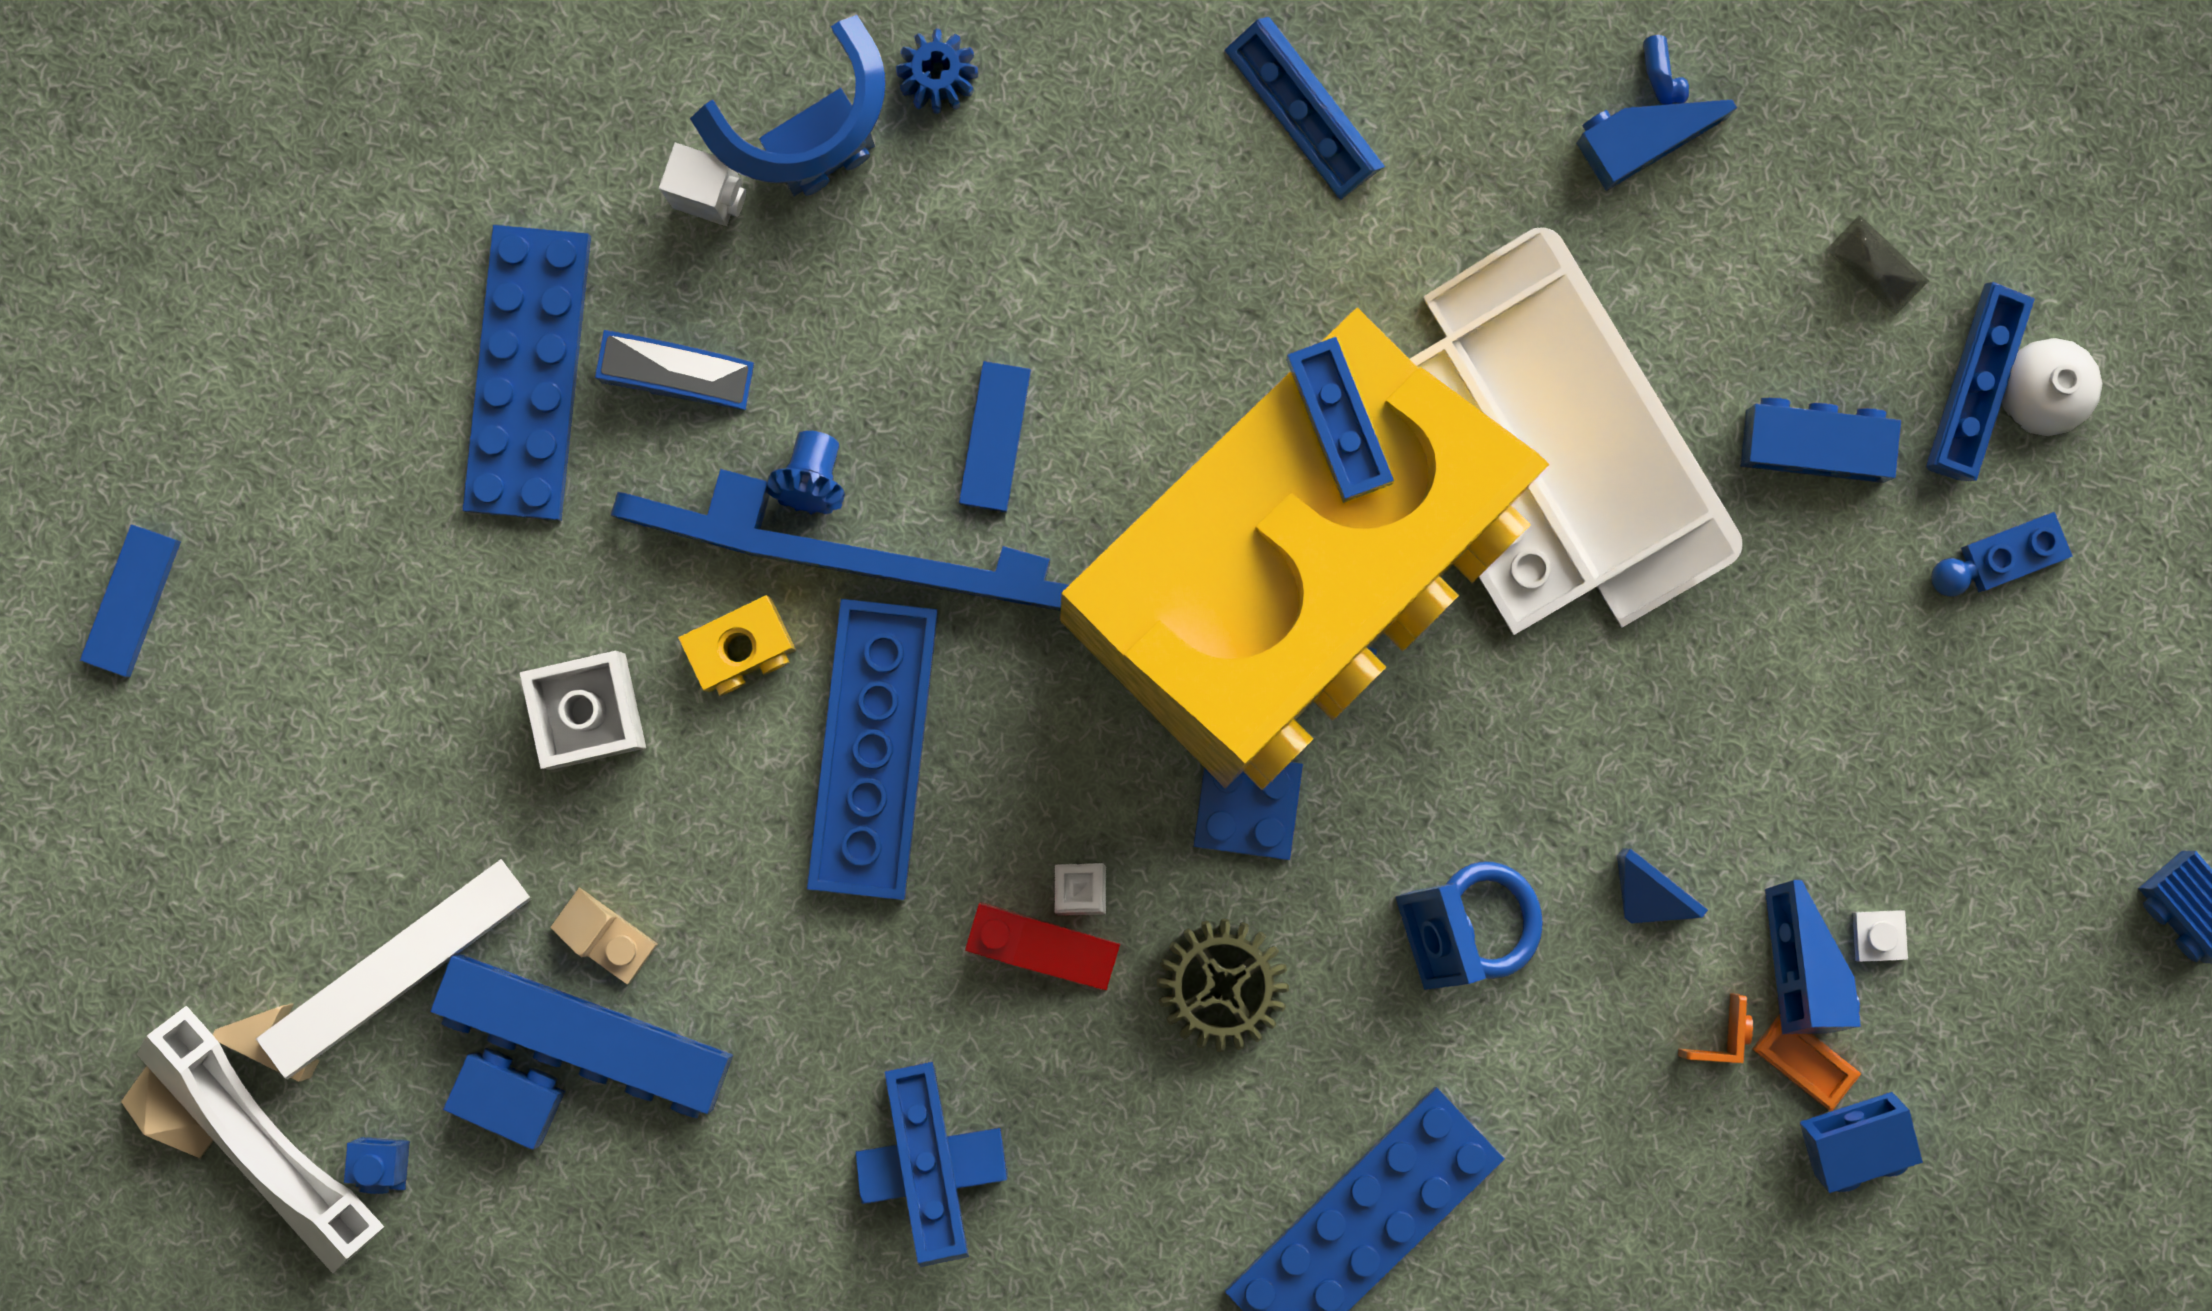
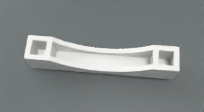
(206, 1085)

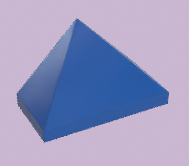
(1650, 894)

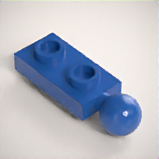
(2003, 557)

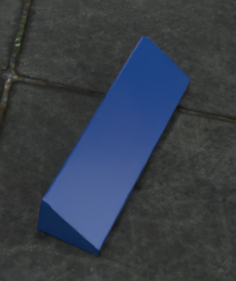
(1307, 104)

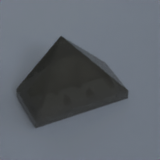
(1877, 265)

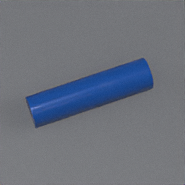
(1980, 382)

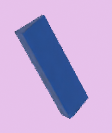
(974, 1155)

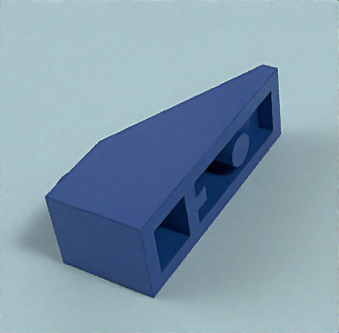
(1642, 135)
(1810, 971)

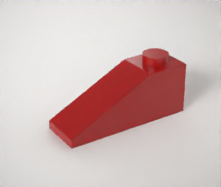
(1042, 946)

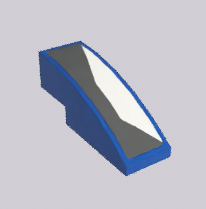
(673, 370)

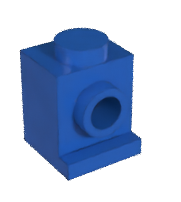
(377, 1164)

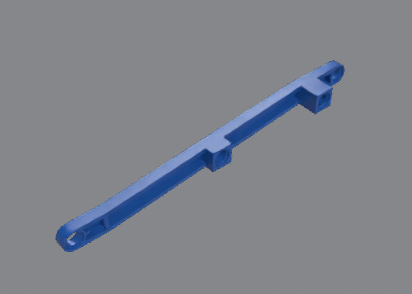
(736, 524)

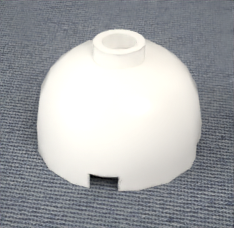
(2052, 387)

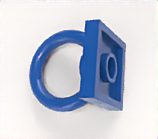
(1445, 937)

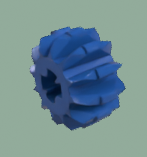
(950, 80)

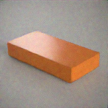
(1807, 1064)

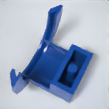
(816, 139)

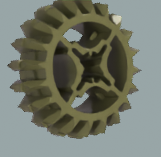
(1245, 1020)

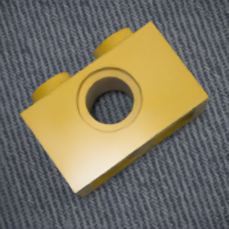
(709, 645)

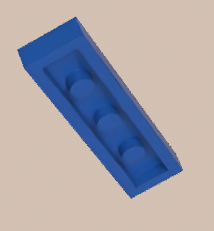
(926, 1164)

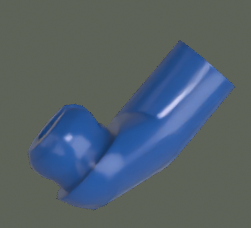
(1659, 72)

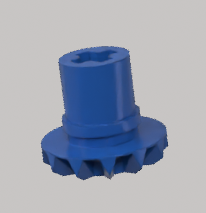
(808, 478)

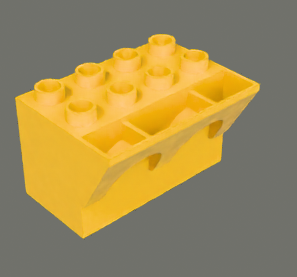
(1267, 589)

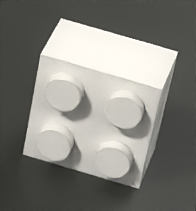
(582, 710)

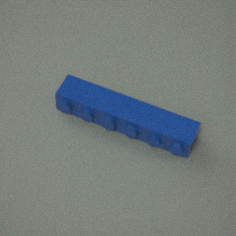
(581, 1034)

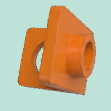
(1739, 1034)

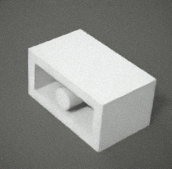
(702, 185)

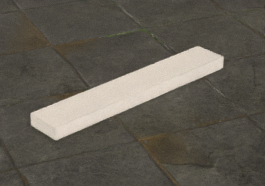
(393, 969)

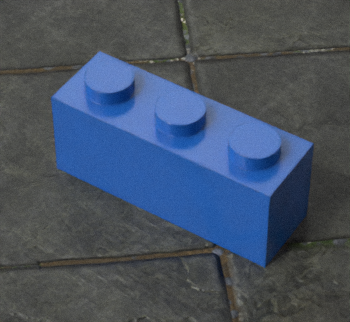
(1821, 441)

